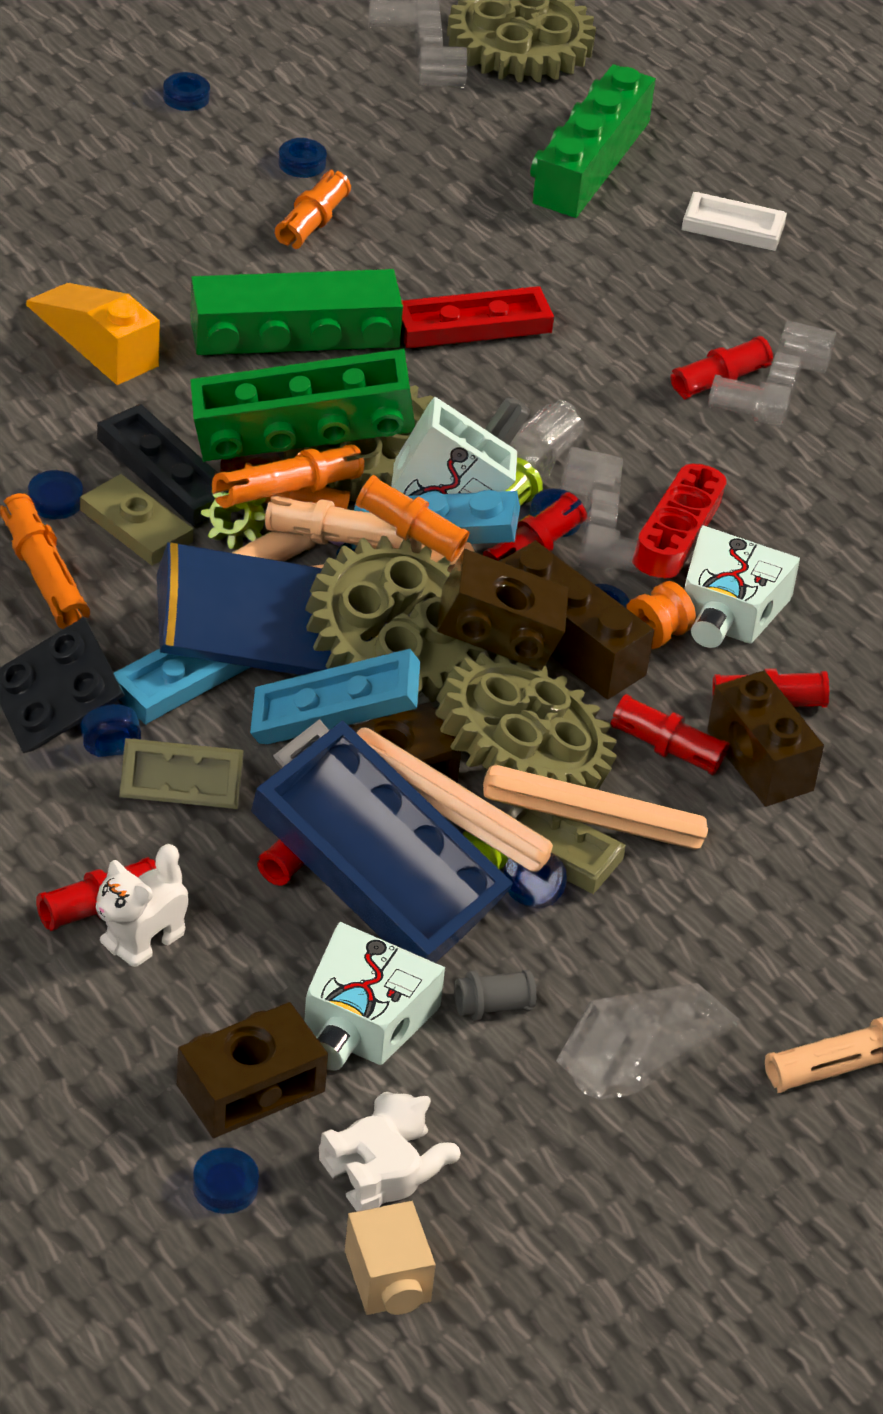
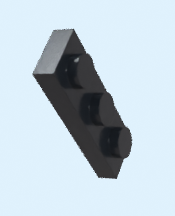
(160, 460)

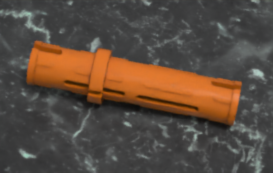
(305, 472)
(37, 547)

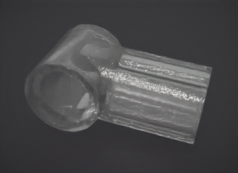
(548, 436)

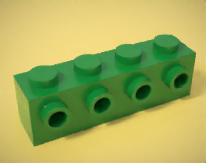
(592, 140)
(295, 311)
(302, 405)

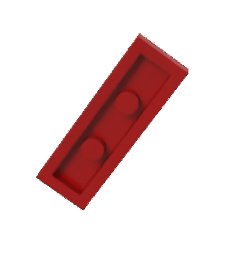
(475, 317)

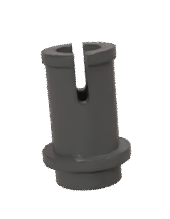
(494, 993)

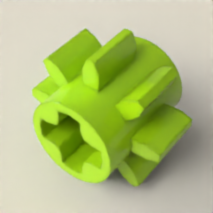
(247, 528)

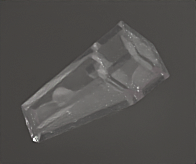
(641, 1037)

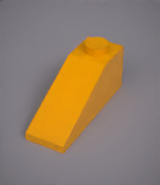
(104, 327)

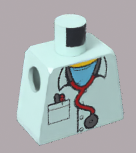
(452, 456)
(736, 586)
(369, 996)

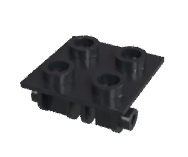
(56, 685)

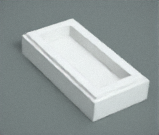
(734, 221)

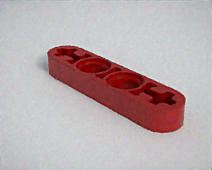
(677, 520)

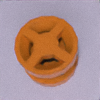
(665, 610)

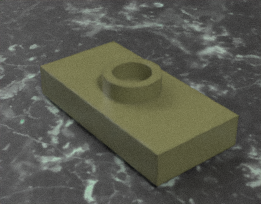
(135, 518)
(181, 773)
(582, 849)

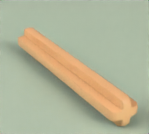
(465, 807)
(594, 807)

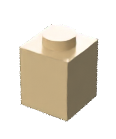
(390, 1258)

